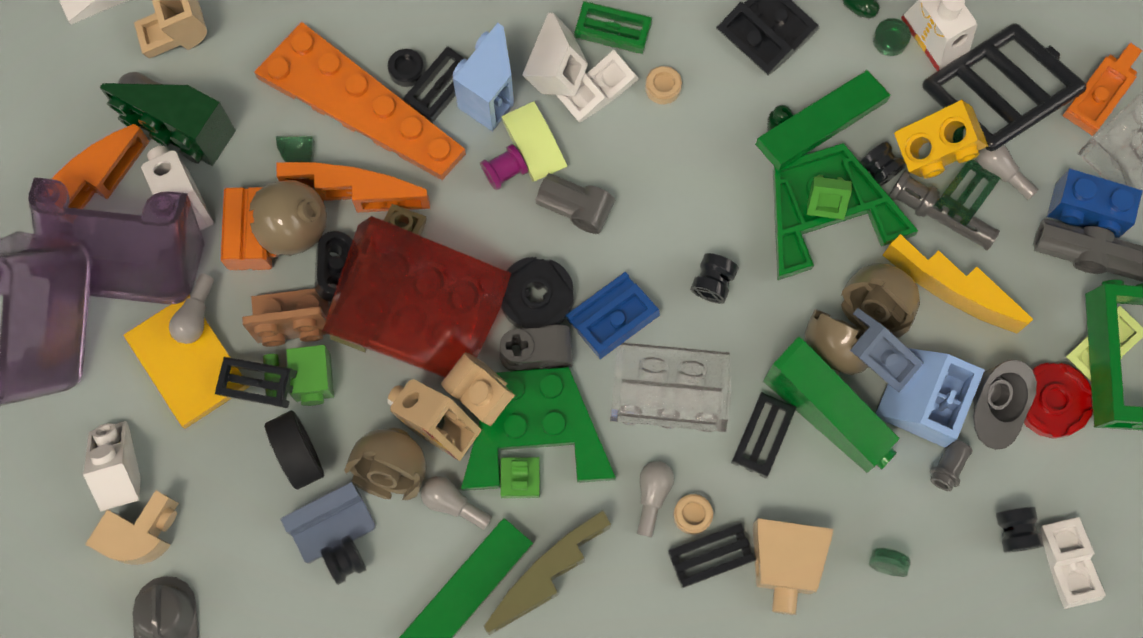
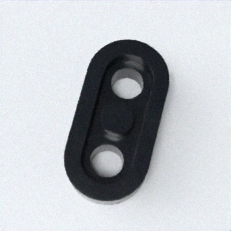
(329, 267)

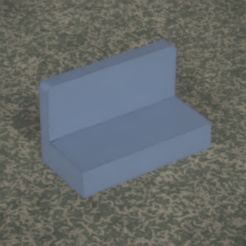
(885, 353)
(328, 521)

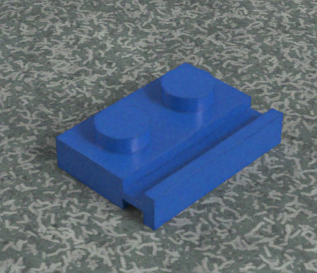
(613, 315)

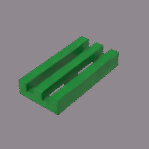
(609, 39)

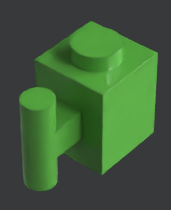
(313, 375)

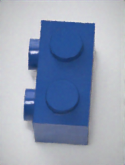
(1094, 201)

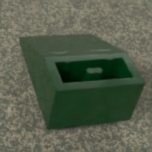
(174, 117)

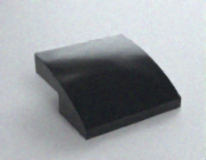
(768, 31)

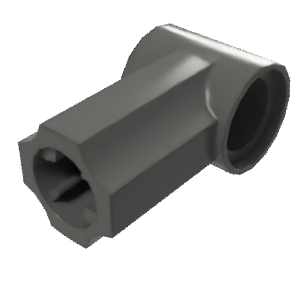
(584, 206)

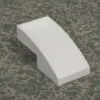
(600, 87)
(1071, 564)

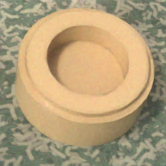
(663, 85)
(693, 514)

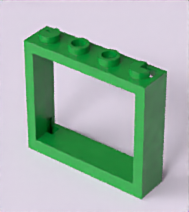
(1106, 356)

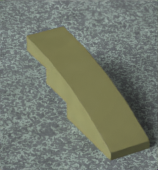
(536, 584)

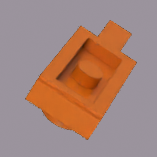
(1104, 90)

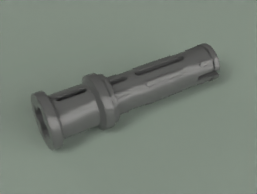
(983, 235)

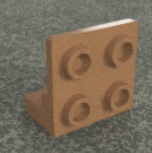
(287, 317)

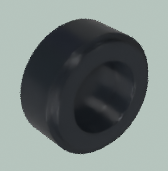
(405, 67)

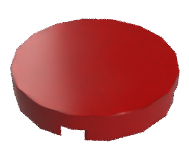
(1060, 401)

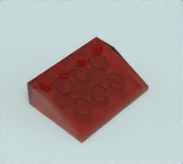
(414, 298)

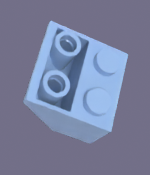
(485, 80)
(933, 399)

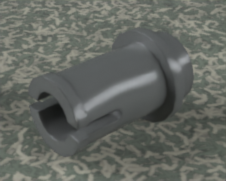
(950, 466)

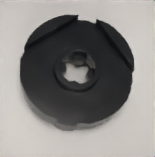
(540, 274)

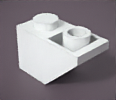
(556, 60)
(112, 466)

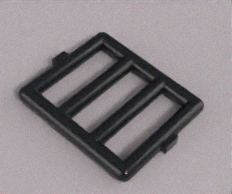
(990, 50)

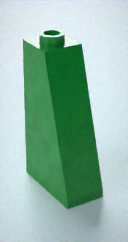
(831, 406)

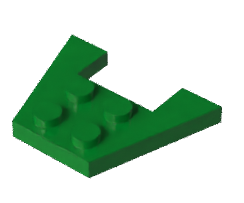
(791, 196)
(541, 414)

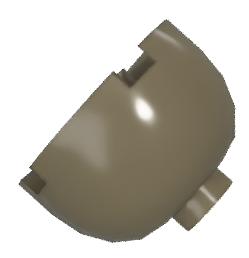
(288, 217)
(884, 295)
(833, 341)
(387, 463)

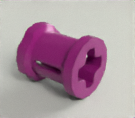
(504, 167)

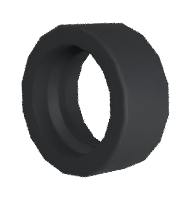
(294, 450)

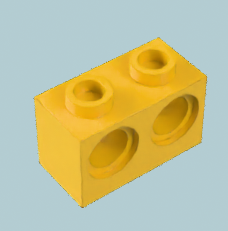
(939, 131)

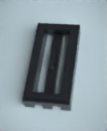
(446, 97)
(282, 387)
(751, 464)
(742, 543)

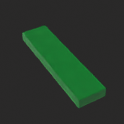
(822, 120)
(471, 584)

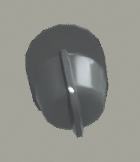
(1003, 403)
(165, 610)

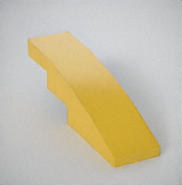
(971, 293)

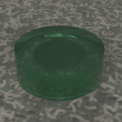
(891, 37)
(890, 562)

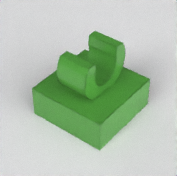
(829, 197)
(520, 477)

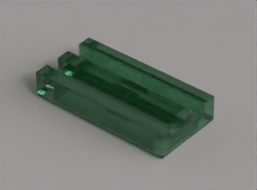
(957, 207)

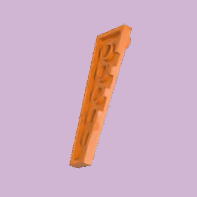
(336, 86)

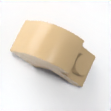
(171, 26)
(478, 388)
(135, 542)

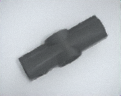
(1090, 249)

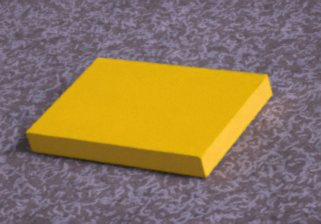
(181, 371)

